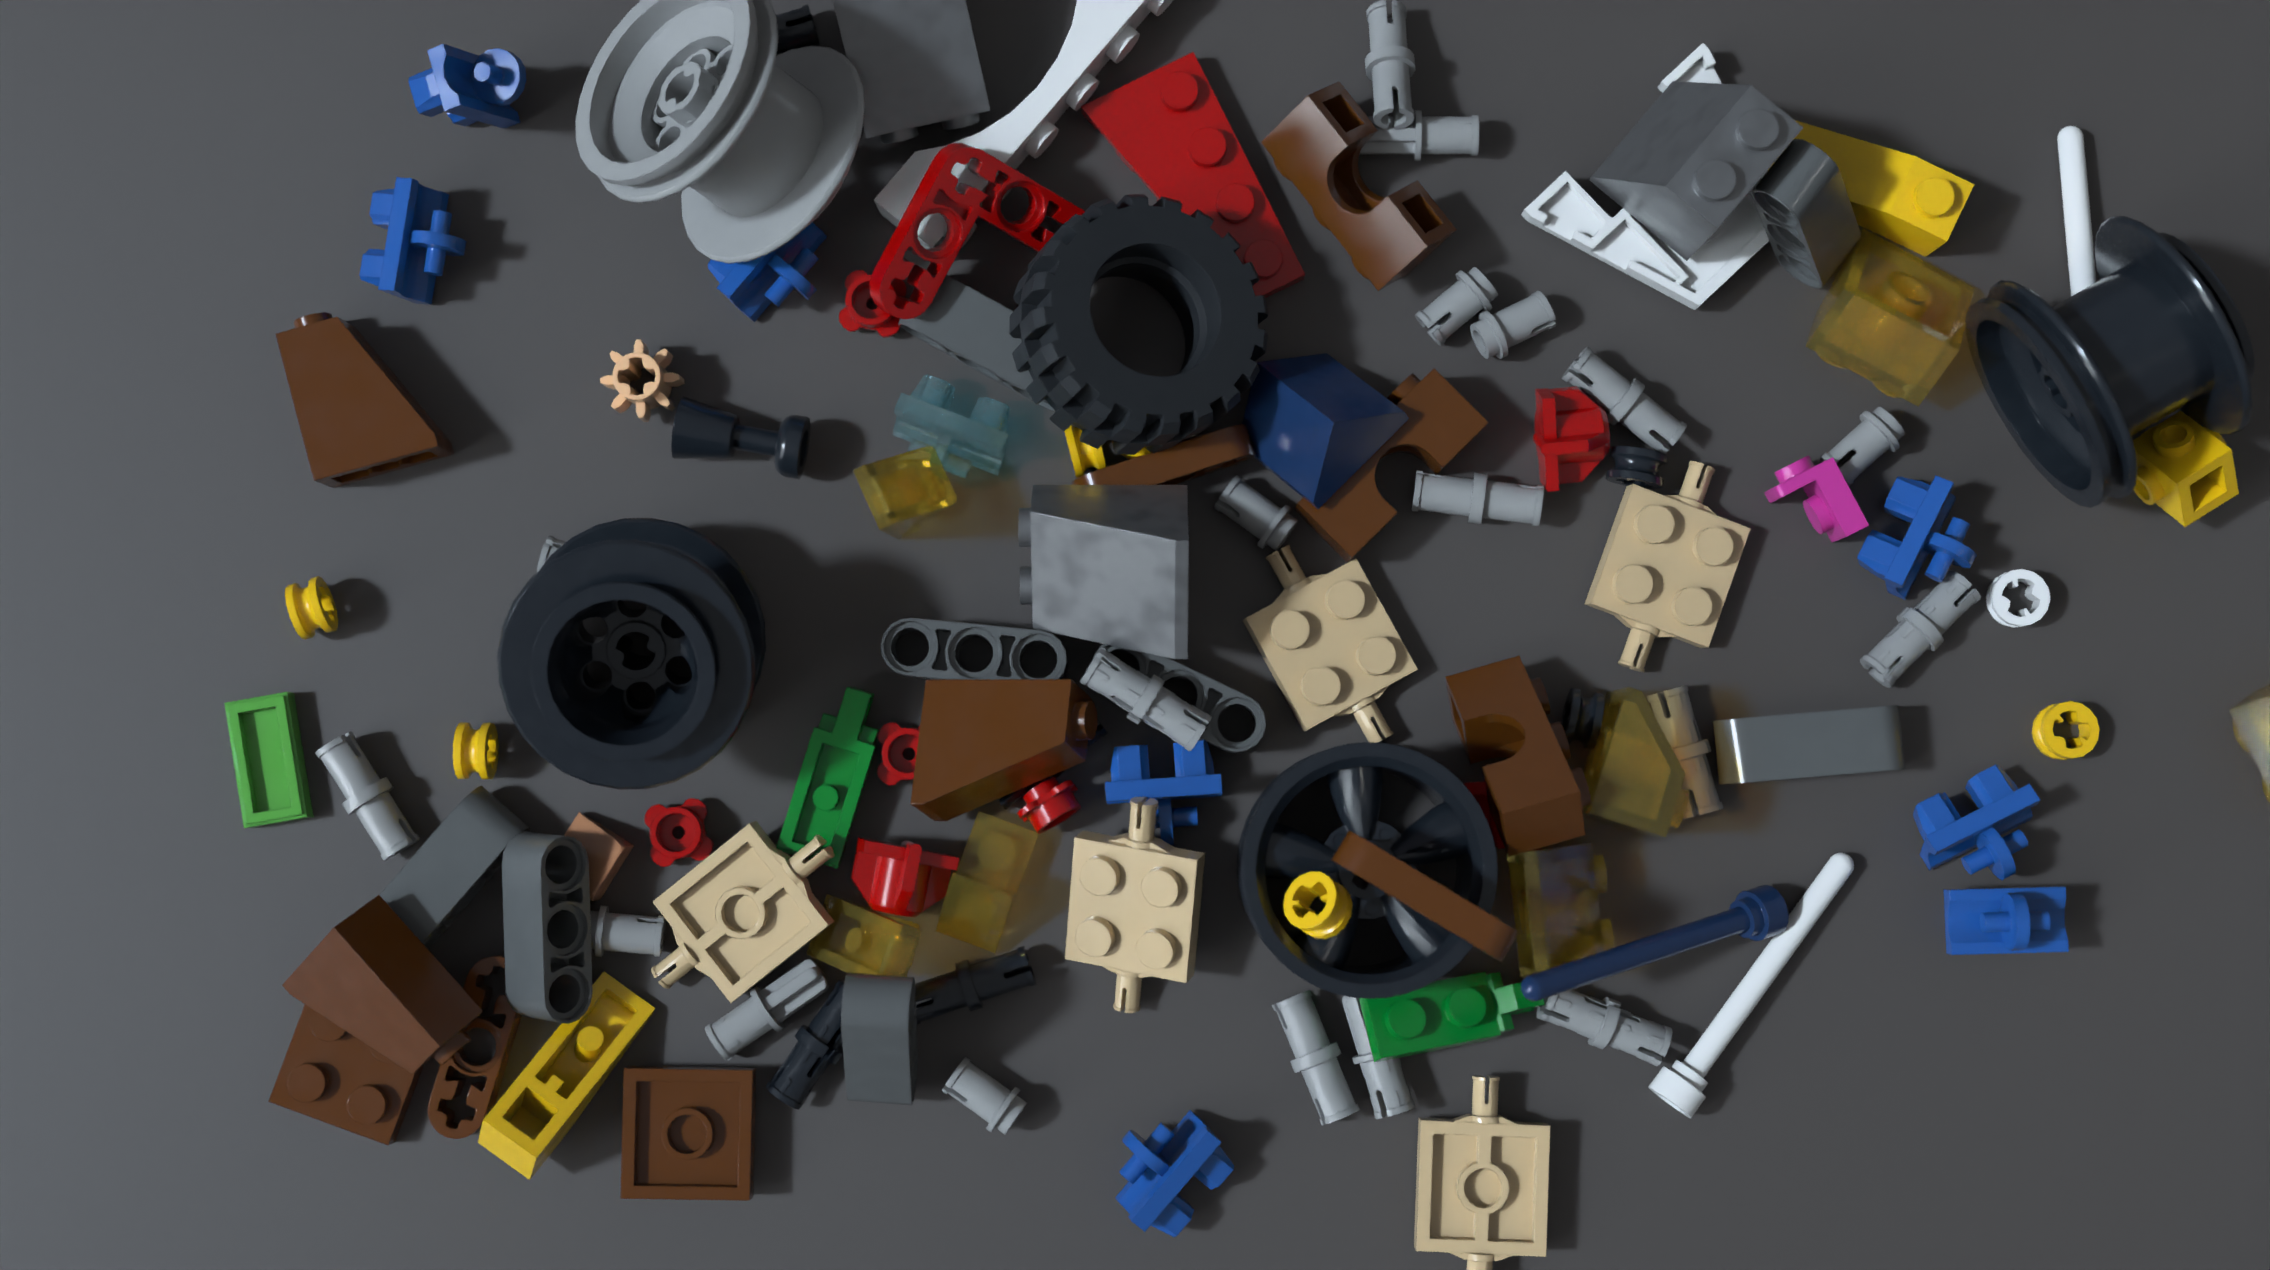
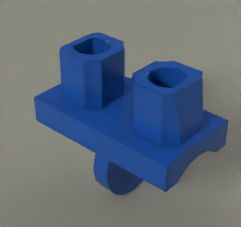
(470, 86)
(414, 241)
(770, 277)
(1926, 510)
(1192, 780)
(2000, 810)
(2005, 920)
(1164, 1167)

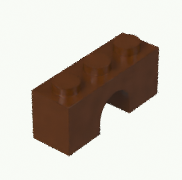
(1320, 153)
(1436, 432)
(1534, 790)

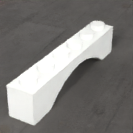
(1097, 34)

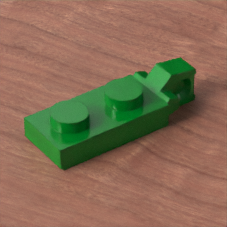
(832, 778)
(1443, 1015)

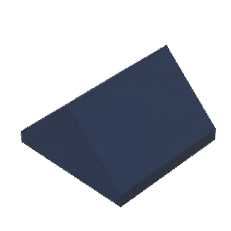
(1316, 423)

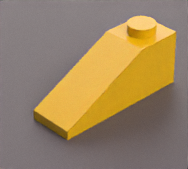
(1894, 190)
(563, 1078)

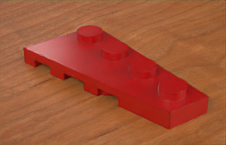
(1186, 150)

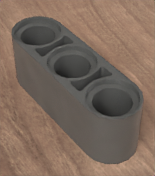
(1807, 213)
(972, 332)
(945, 643)
(1211, 697)
(1809, 744)
(452, 865)
(547, 926)
(879, 1038)

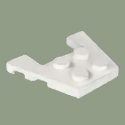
(1632, 248)

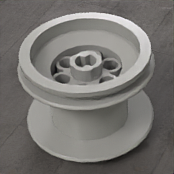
(708, 109)

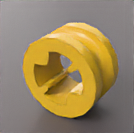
(1083, 455)
(311, 607)
(2055, 746)
(475, 750)
(1301, 895)

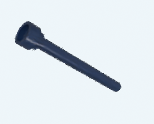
(1753, 915)

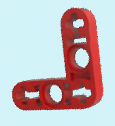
(960, 209)

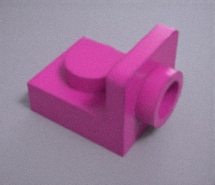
(1829, 502)

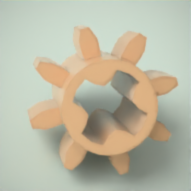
(654, 393)

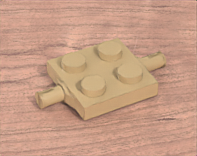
(1667, 566)
(1330, 645)
(1134, 905)
(743, 911)
(1482, 1183)

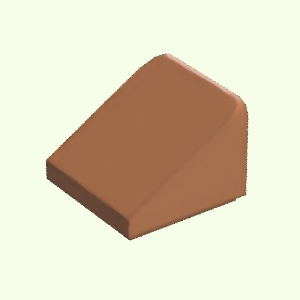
(604, 850)

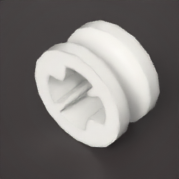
(2036, 591)

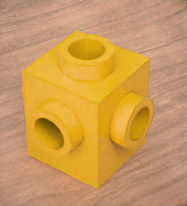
(2184, 468)

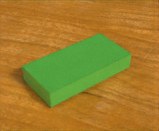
(268, 759)

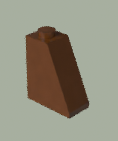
(352, 406)
(995, 739)
(385, 989)

